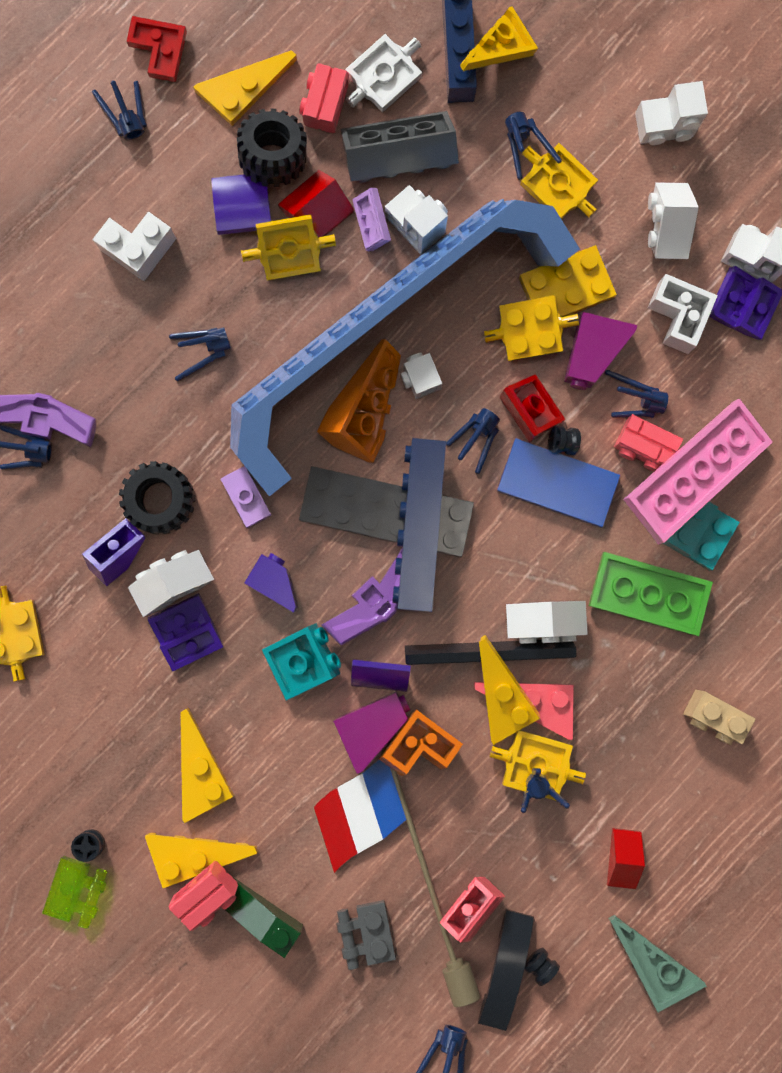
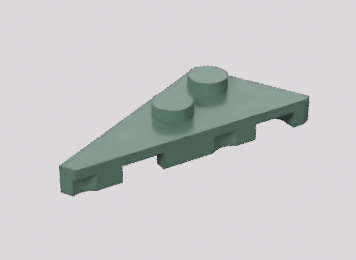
(660, 974)

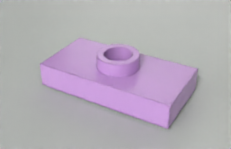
(371, 219)
(246, 497)

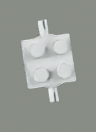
(384, 72)

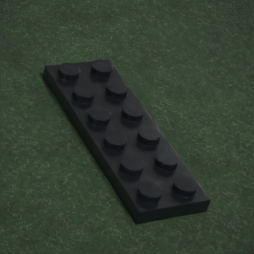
(374, 509)

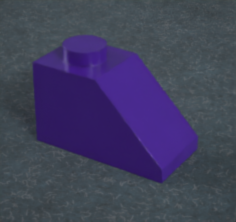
(114, 552)
(273, 581)

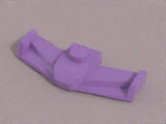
(43, 413)
(372, 608)

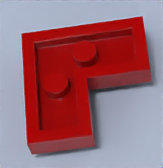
(164, 41)

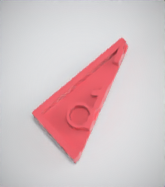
(552, 702)

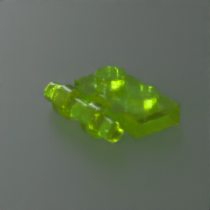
(66, 890)

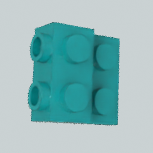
(704, 536)
(302, 661)

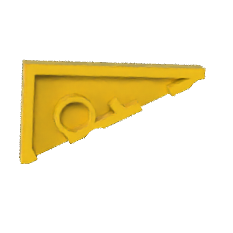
(502, 43)
(239, 90)
(506, 701)
(201, 776)
(184, 858)

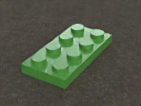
(650, 594)

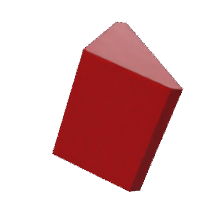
(322, 200)
(531, 407)

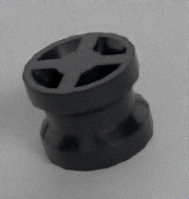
(564, 440)
(83, 849)
(541, 966)

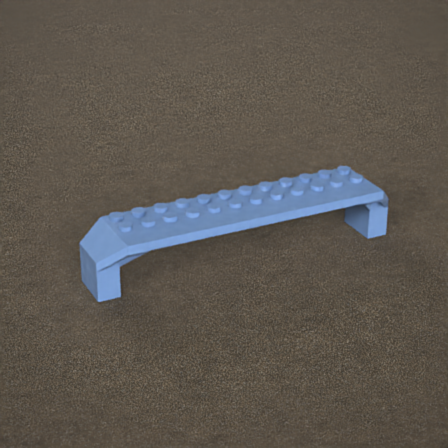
(534, 223)

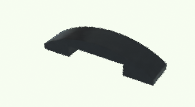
(507, 970)

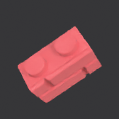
(325, 98)
(646, 443)
(204, 896)
(472, 909)

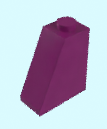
(594, 348)
(371, 727)

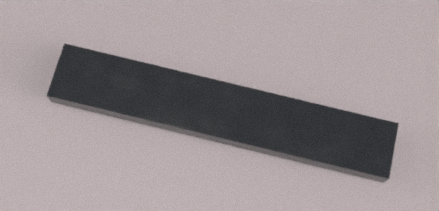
(471, 652)

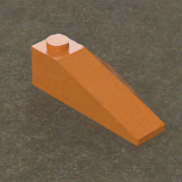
(359, 411)

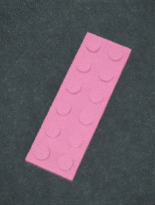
(698, 471)

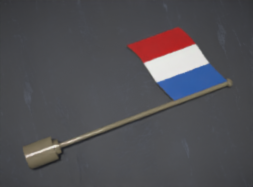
(363, 815)

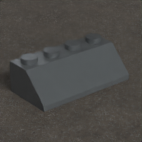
(400, 146)

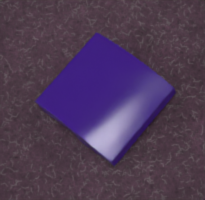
(239, 204)
(745, 303)
(185, 632)
(380, 675)

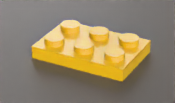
(575, 283)

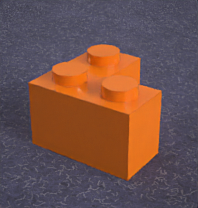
(417, 738)

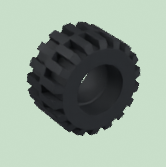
(271, 129)
(138, 484)

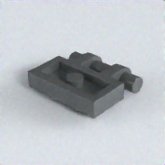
(375, 933)

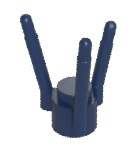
(129, 124)
(518, 131)
(215, 340)
(651, 399)
(484, 425)
(37, 450)
(539, 788)
(452, 1041)

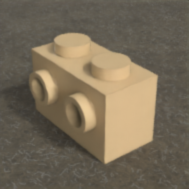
(718, 716)

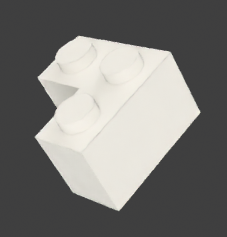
(673, 116)
(417, 218)
(674, 219)
(136, 250)
(756, 252)
(688, 309)
(169, 581)
(548, 620)

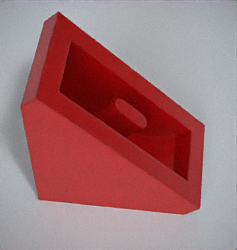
(625, 859)

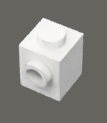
(421, 375)

